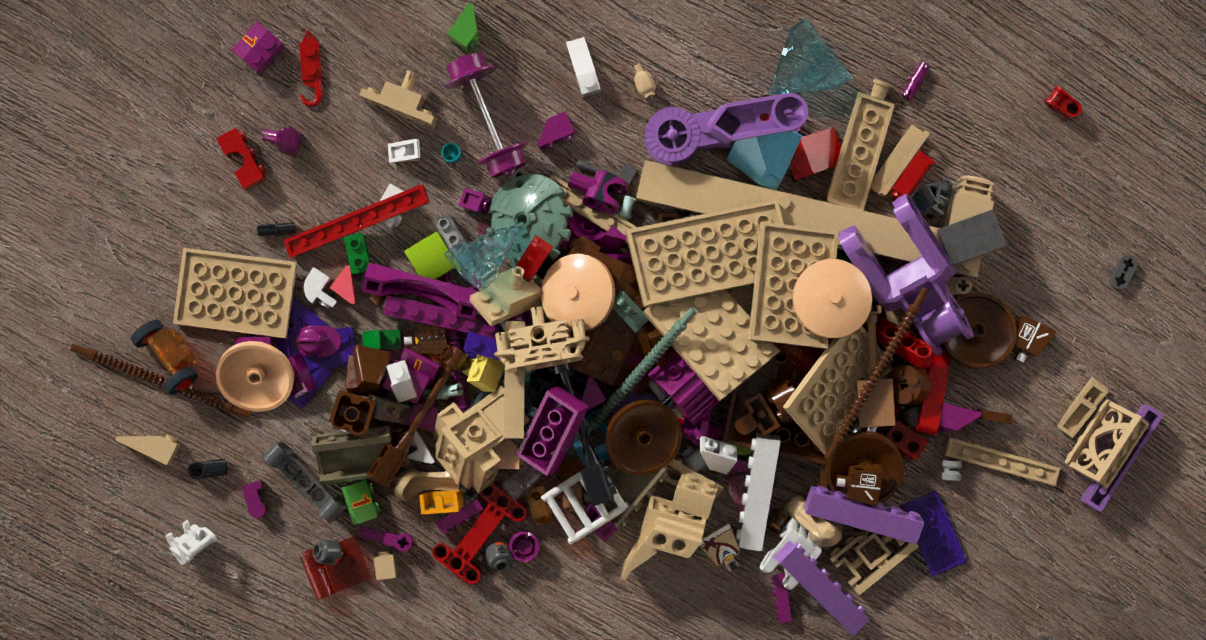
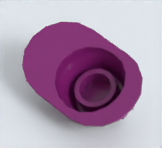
(318, 341)

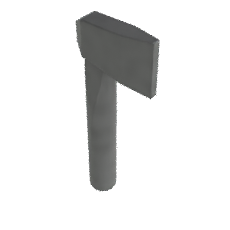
(627, 171)

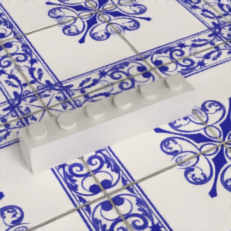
(759, 491)

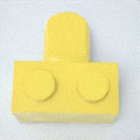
(484, 373)

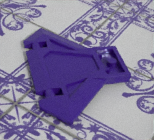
(318, 366)

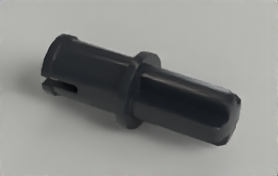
(276, 229)

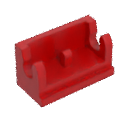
(534, 257)

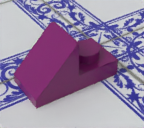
(605, 530)

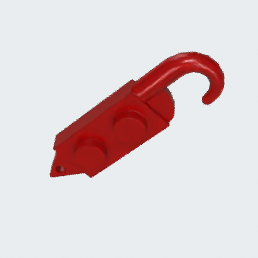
(311, 68)

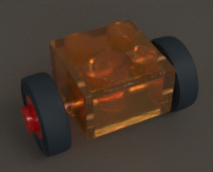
(171, 351)

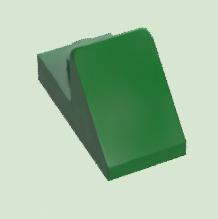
(382, 339)

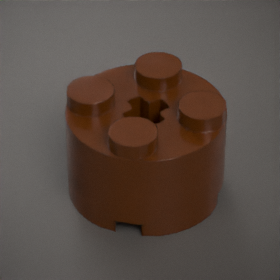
(910, 384)
(779, 395)

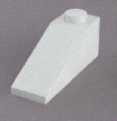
(583, 67)

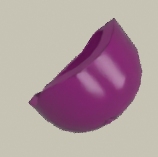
(524, 546)

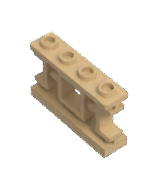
(883, 565)

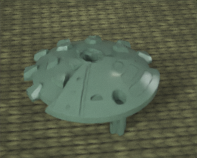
(538, 201)

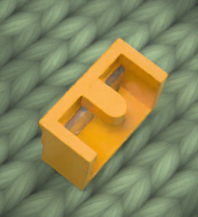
(441, 501)

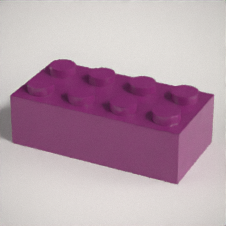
(552, 430)

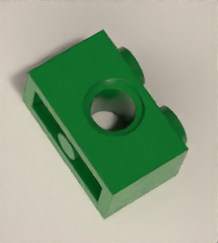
(357, 253)

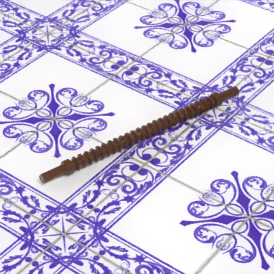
(914, 309)
(140, 373)

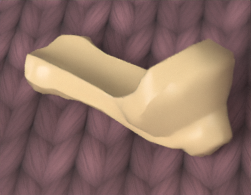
(413, 482)
(822, 531)

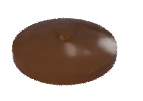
(992, 330)
(643, 437)
(867, 449)

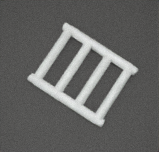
(589, 526)

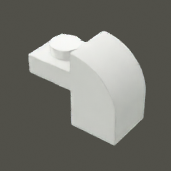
(314, 287)

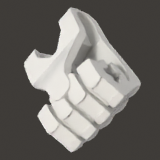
(796, 534)

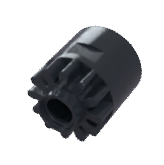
(539, 383)

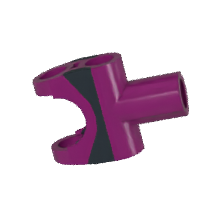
(598, 190)

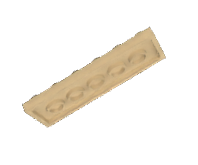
(860, 152)

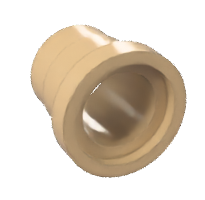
(880, 89)

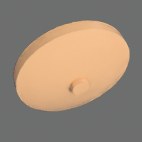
(578, 289)
(832, 298)
(255, 376)

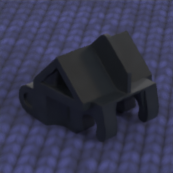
(932, 197)

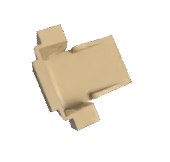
(469, 438)
(666, 521)

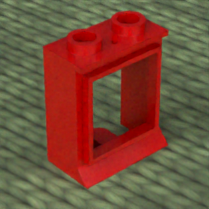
(911, 175)

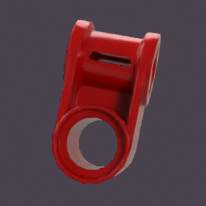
(1062, 103)

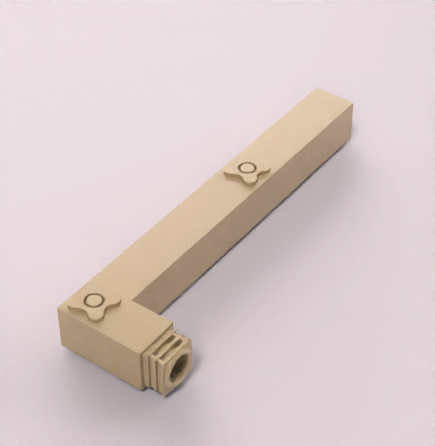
(885, 236)

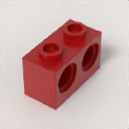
(907, 436)

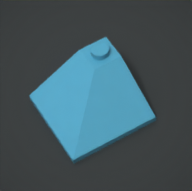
(765, 157)

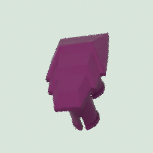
(286, 139)

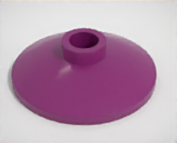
(582, 226)

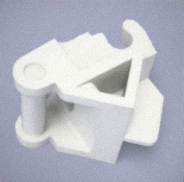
(190, 543)

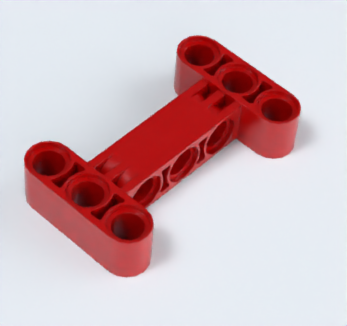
(479, 533)

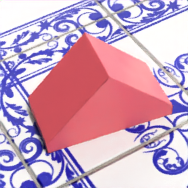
(345, 285)

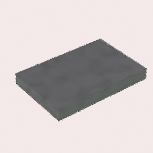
(971, 237)

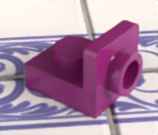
(475, 201)

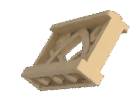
(1117, 456)

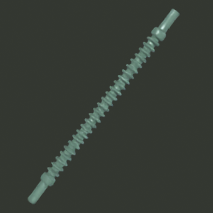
(643, 367)

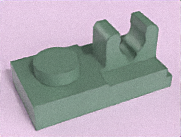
(629, 311)

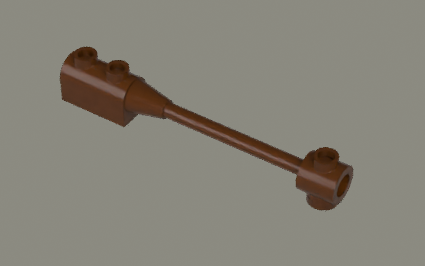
(395, 456)

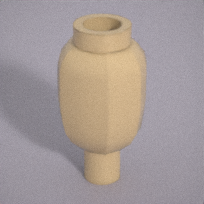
(644, 82)

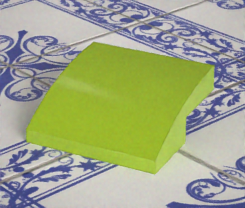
(429, 257)

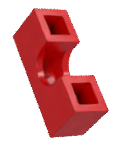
(235, 143)

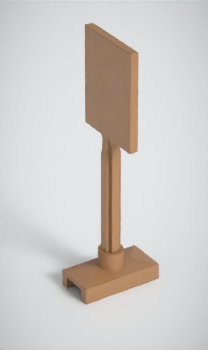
(880, 404)

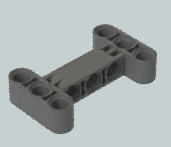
(280, 457)

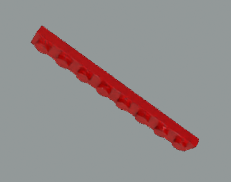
(356, 221)

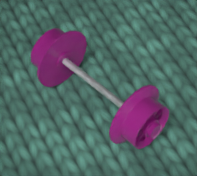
(468, 70)

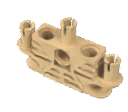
(551, 349)

